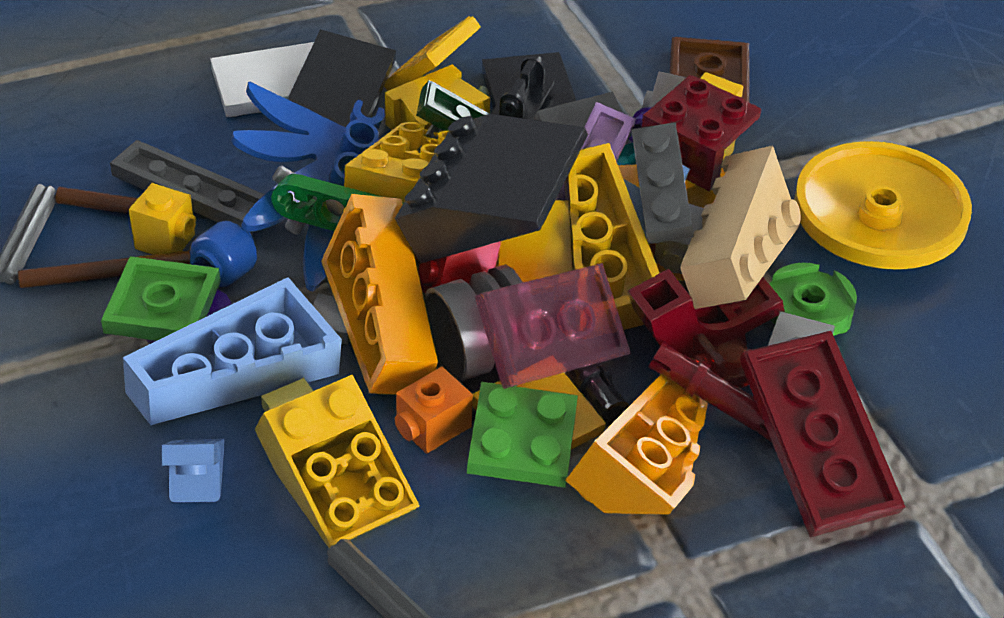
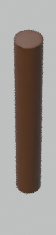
(94, 200)

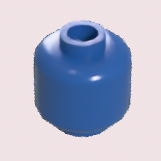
(226, 248)

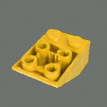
(392, 163)
(336, 461)

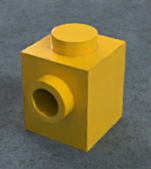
(162, 220)

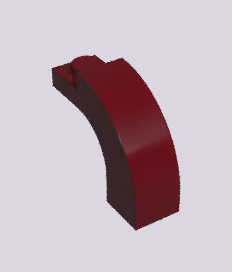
(671, 315)

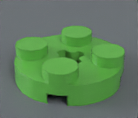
(833, 295)

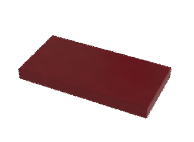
(821, 433)

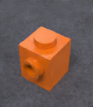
(433, 410)

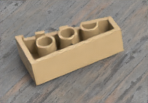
(740, 229)

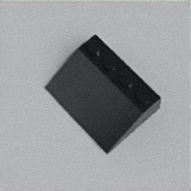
(488, 184)

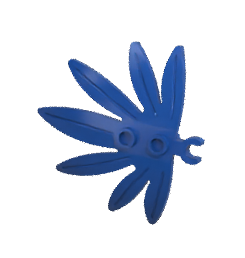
(313, 138)

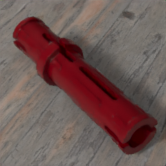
(701, 381)

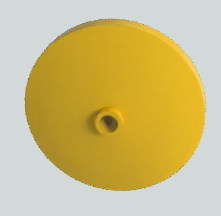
(883, 205)

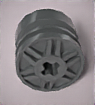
(457, 322)

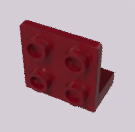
(705, 125)

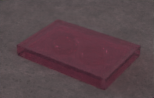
(552, 325)

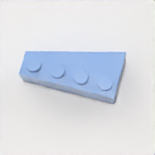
(233, 355)

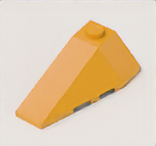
(645, 454)

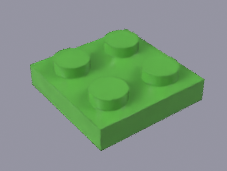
(159, 298)
(522, 435)

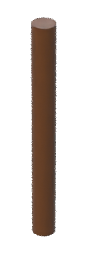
(88, 270)

